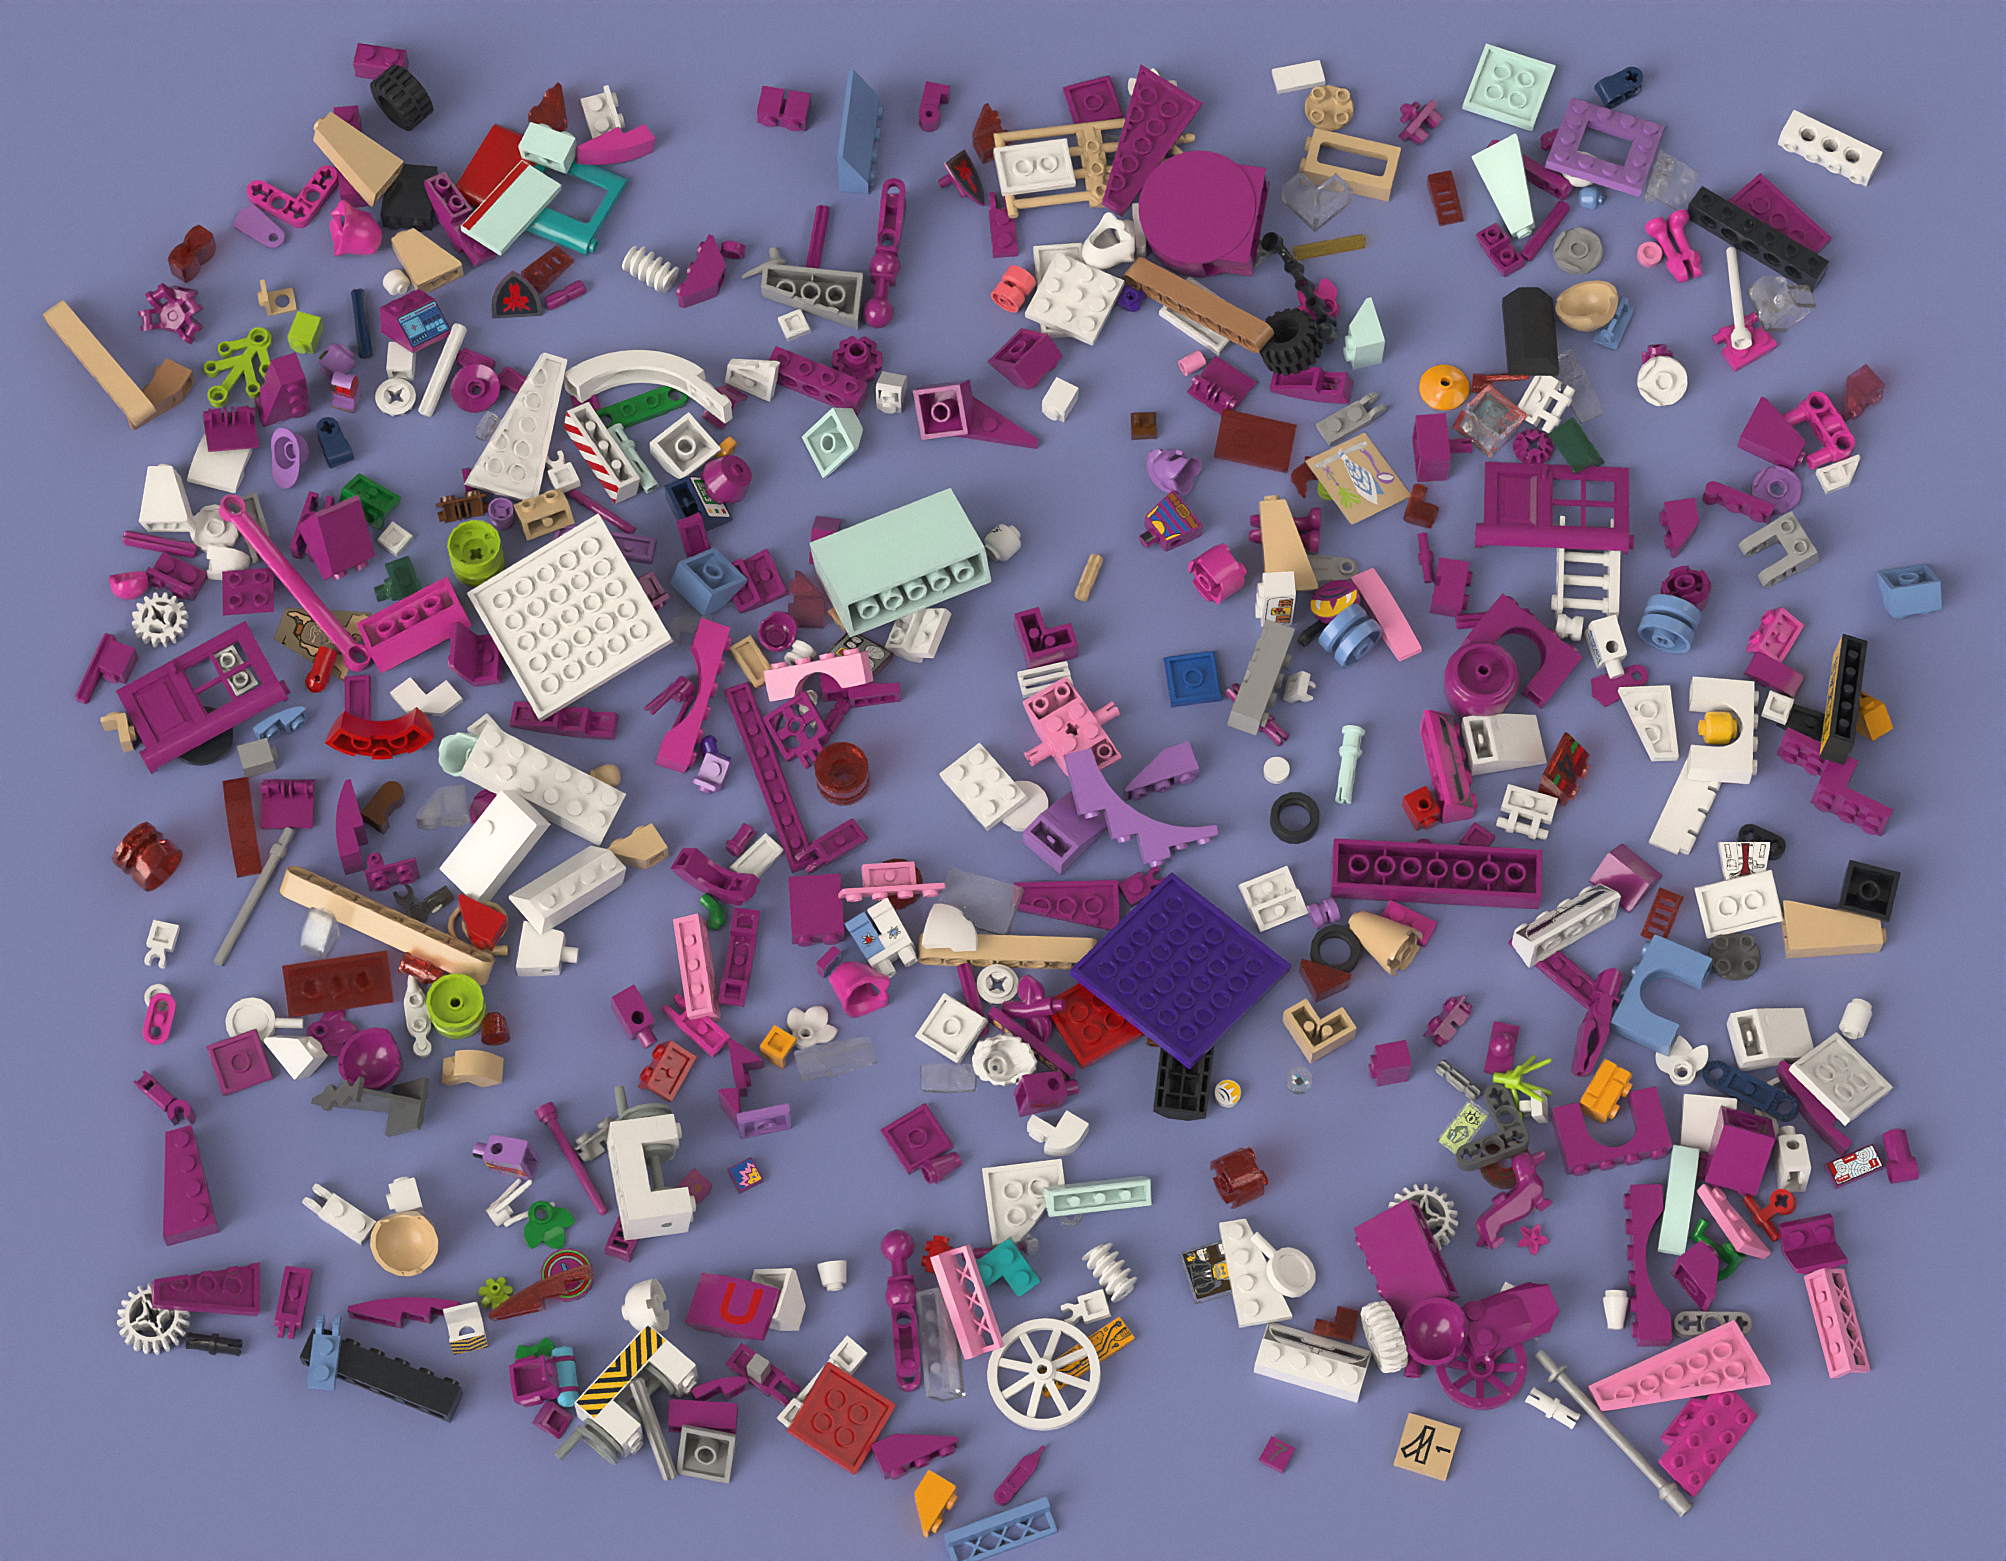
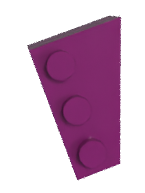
(284, 391)

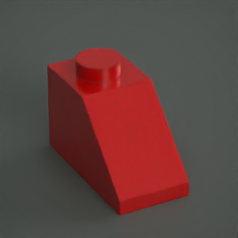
(481, 923)

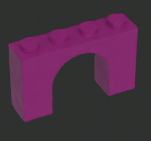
(1557, 657)
(1584, 1154)

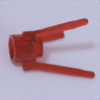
(1480, 381)

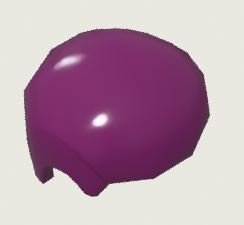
(777, 631)

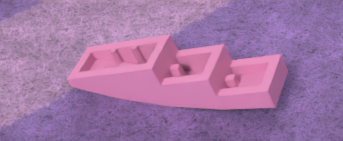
(1387, 614)

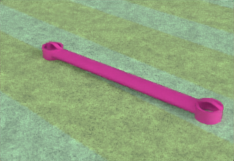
(294, 582)

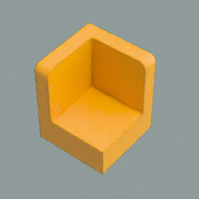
(777, 1046)

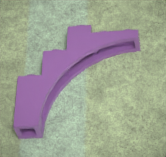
(1153, 837)

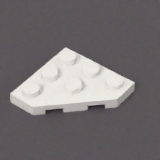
(1017, 1196)

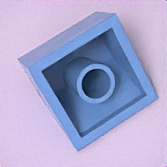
(707, 581)
(1910, 590)

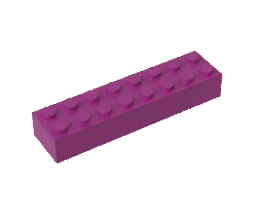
(1436, 873)

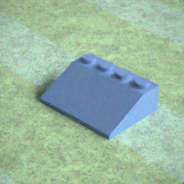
(858, 136)

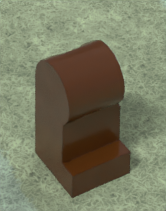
(382, 805)

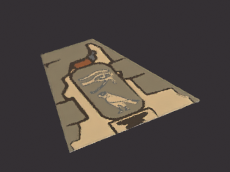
(304, 636)

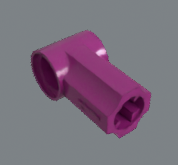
(1900, 1163)

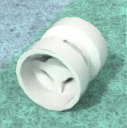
(1569, 627)

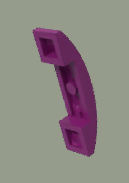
(739, 957)

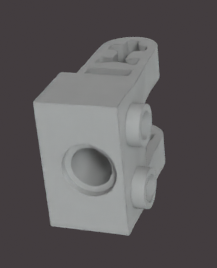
(1796, 543)

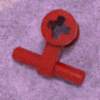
(1763, 1216)

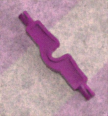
(508, 378)

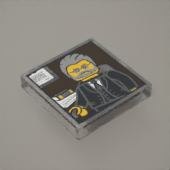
(1206, 1272)

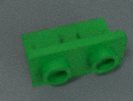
(375, 499)

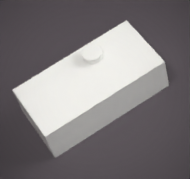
(494, 846)

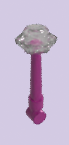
(1029, 1246)

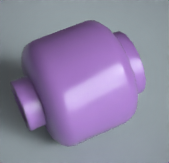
(336, 358)

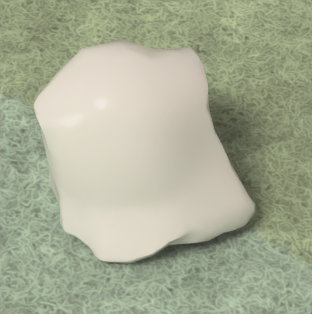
(1102, 248)

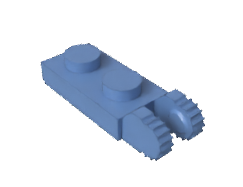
(325, 1355)

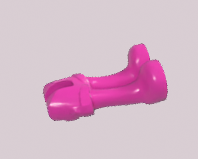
(1675, 223)

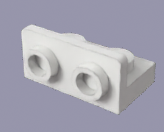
(601, 112)

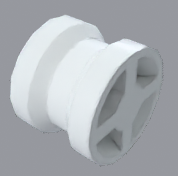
(799, 650)

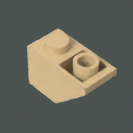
(640, 849)

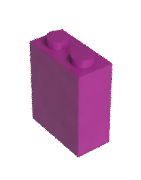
(816, 909)

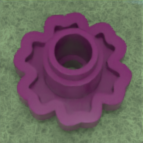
(858, 358)

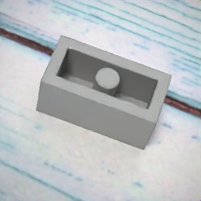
(758, 1368)

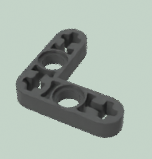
(1506, 1132)

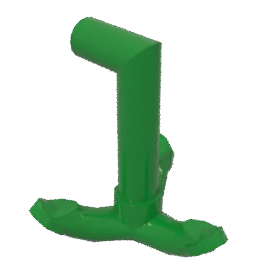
(1726, 1252)

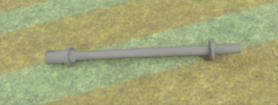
(1667, 1490)

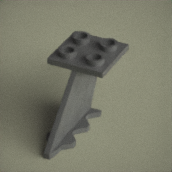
(403, 1105)

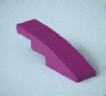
(568, 722)
(1814, 1112)
(395, 1310)

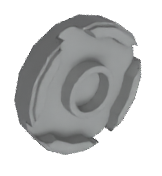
(1577, 251)

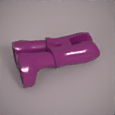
(1310, 524)

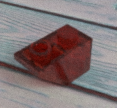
(550, 110)
(983, 137)

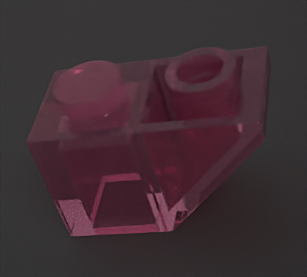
(1860, 391)
(808, 602)

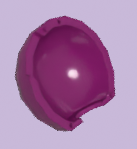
(373, 1056)
(1435, 1331)

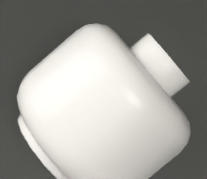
(396, 282)

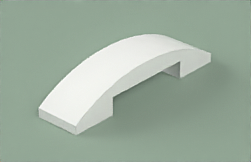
(846, 1357)

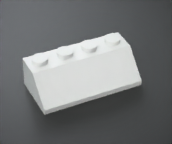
(569, 887)

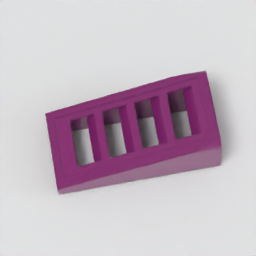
(617, 1251)

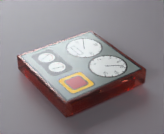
(878, 655)

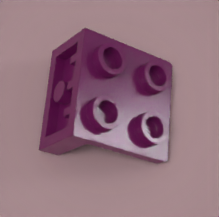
(1811, 1244)

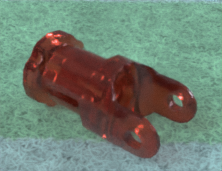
(419, 969)

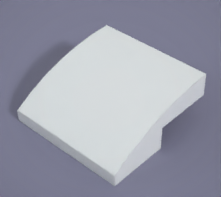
(218, 469)
(1273, 899)
(1699, 1119)

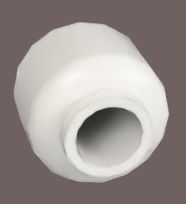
(1002, 542)

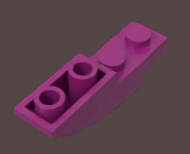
(452, 213)

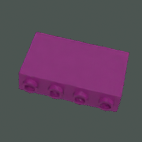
(1404, 1258)

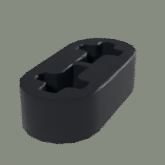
(1763, 835)

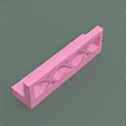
(696, 967)
(962, 1302)
(1832, 1322)

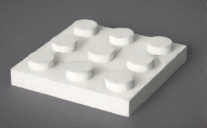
(1074, 298)
(1840, 1078)

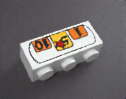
(1276, 598)

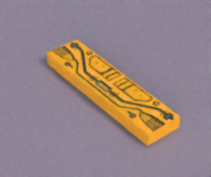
(1106, 1343)

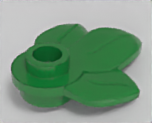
(549, 1229)

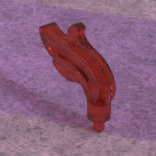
(1300, 477)

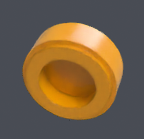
(727, 447)

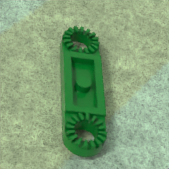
(642, 407)

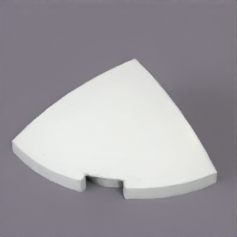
(949, 929)

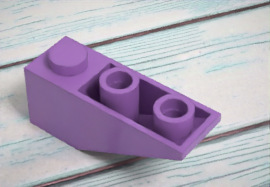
(1168, 769)

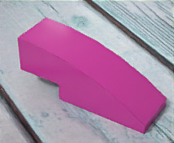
(616, 146)

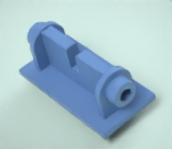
(1611, 334)

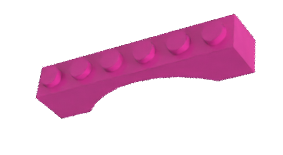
(707, 649)

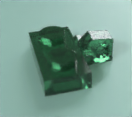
(401, 581)

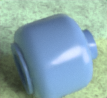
(1591, 197)

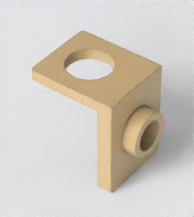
(268, 300)

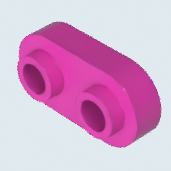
(159, 1018)

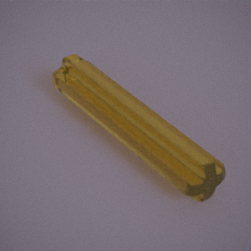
(1329, 247)

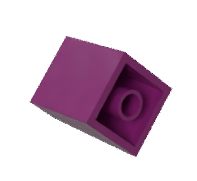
(338, 538)
(1739, 1151)

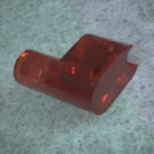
(1418, 511)
(1342, 1328)

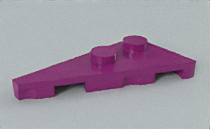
(993, 427)

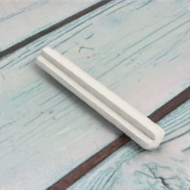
(442, 370)

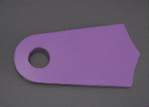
(258, 227)

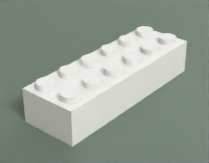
(546, 783)

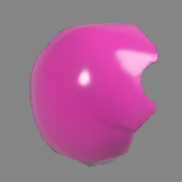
(129, 585)

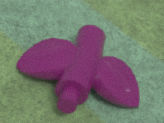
(1034, 1008)

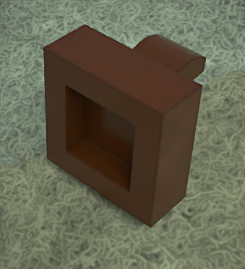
(1143, 425)

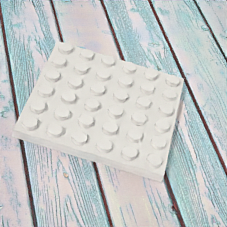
(569, 617)

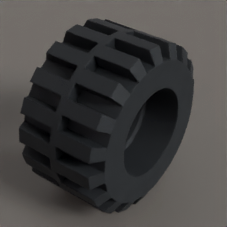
(401, 97)
(1293, 342)

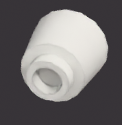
(833, 1274)

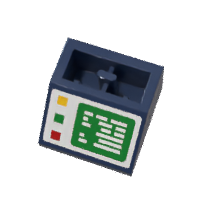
(689, 497)

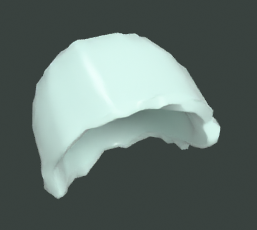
(455, 751)

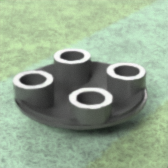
(1734, 956)

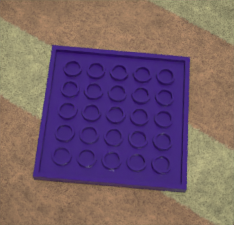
(1180, 970)

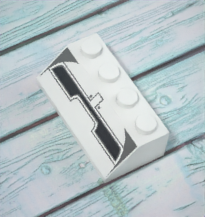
(1565, 924)
(1312, 1361)

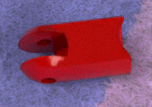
(322, 669)

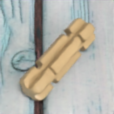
(1088, 577)

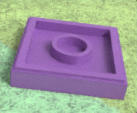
(764, 1121)

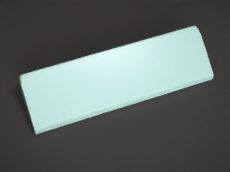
(1098, 1196)

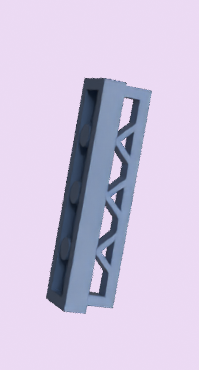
(1001, 1522)

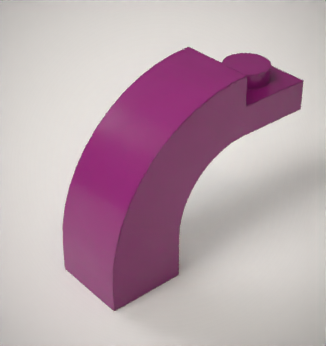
(713, 879)

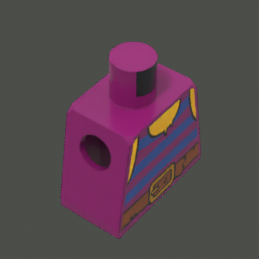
(1170, 524)

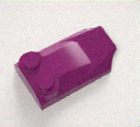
(1509, 1318)

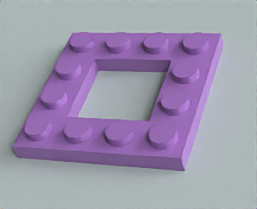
(1625, 178)

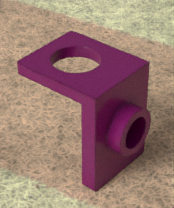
(725, 389)

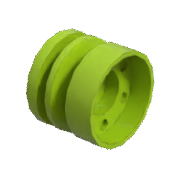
(475, 552)

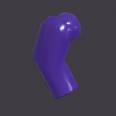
(708, 744)

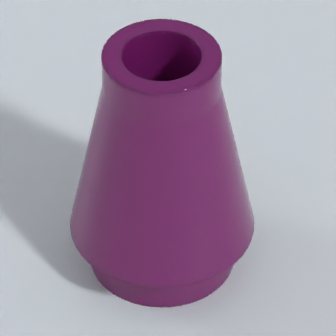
(940, 1167)

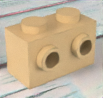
(543, 513)

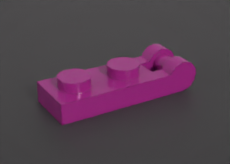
(1738, 502)

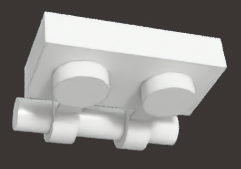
(1538, 399)
(1527, 805)

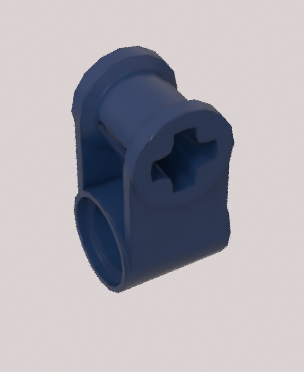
(1619, 87)
(334, 445)

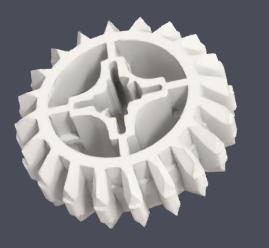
(1433, 1220)
(143, 1323)
(1384, 1336)

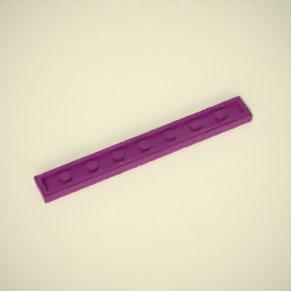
(768, 774)

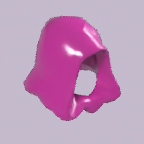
(357, 235)
(854, 989)

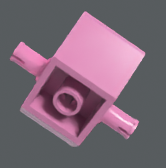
(1059, 714)

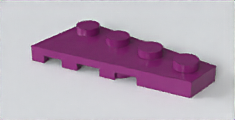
(1073, 901)

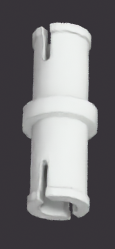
(1552, 1408)

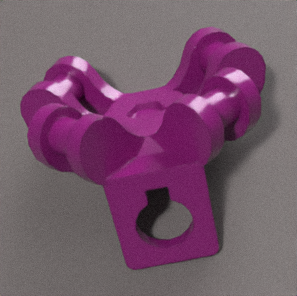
(173, 313)

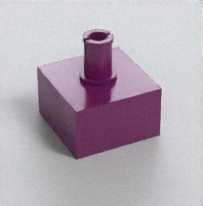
(1434, 448)

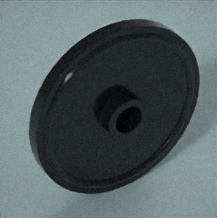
(211, 750)

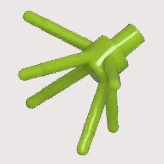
(1514, 1081)

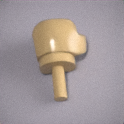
(608, 774)

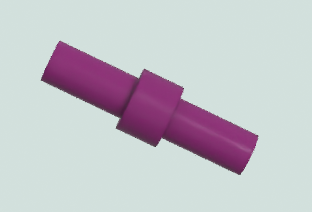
(1425, 557)

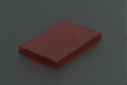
(1255, 441)

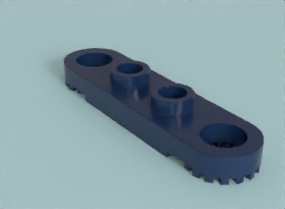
(1750, 1091)

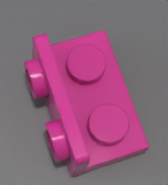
(1775, 634)

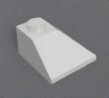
(790, 1304)

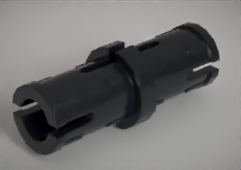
(214, 1344)

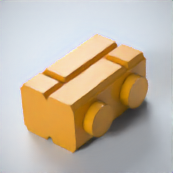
(1605, 1091)

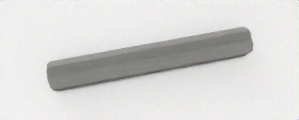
(653, 1429)

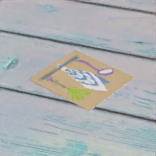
(1358, 478)

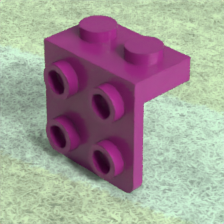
(474, 656)

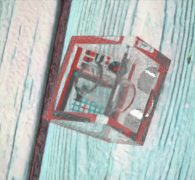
(1489, 420)

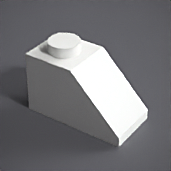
(297, 1054)

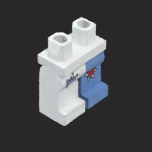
(889, 945)

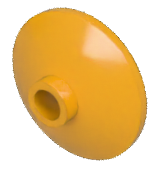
(1444, 397)

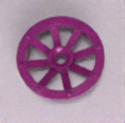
(1480, 1402)

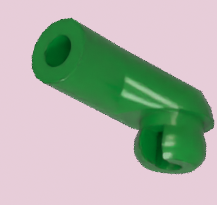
(715, 909)

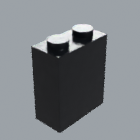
(407, 201)

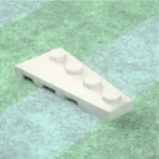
(1252, 1292)

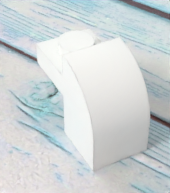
(1062, 1139)

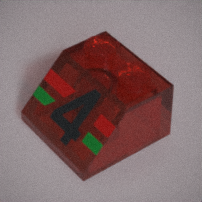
(1565, 770)

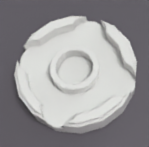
(1662, 381)
(213, 530)
(1029, 810)

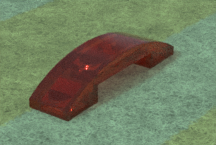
(242, 827)

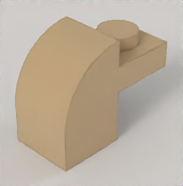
(473, 1067)

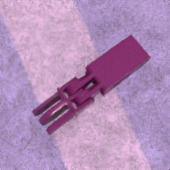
(1598, 1018)

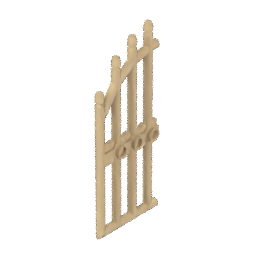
(1093, 161)

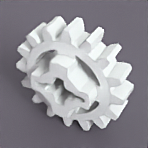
(152, 628)

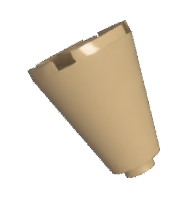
(1387, 941)

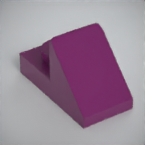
(741, 1061)

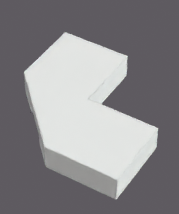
(437, 702)

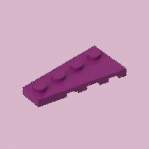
(1772, 207)
(221, 1291)

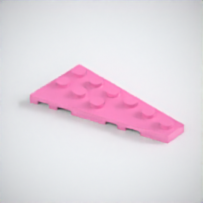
(1699, 1367)

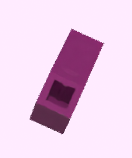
(905, 1451)

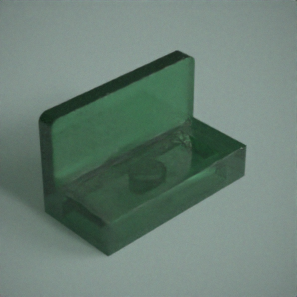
(1575, 446)

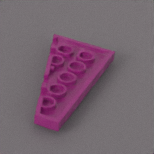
(1150, 130)

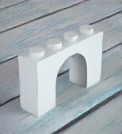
(1731, 762)

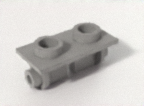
(590, 1143)

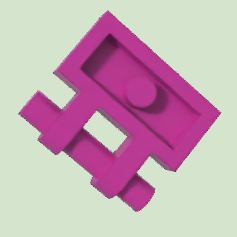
(1761, 344)

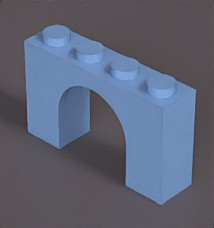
(1660, 960)

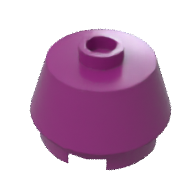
(727, 479)
(1688, 585)

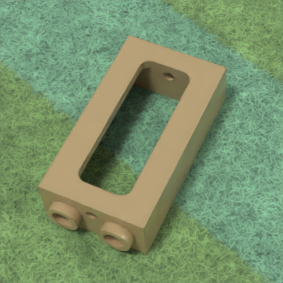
(1362, 183)

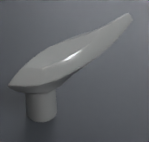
(774, 259)

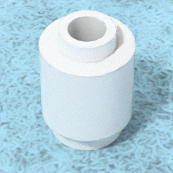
(1856, 1019)

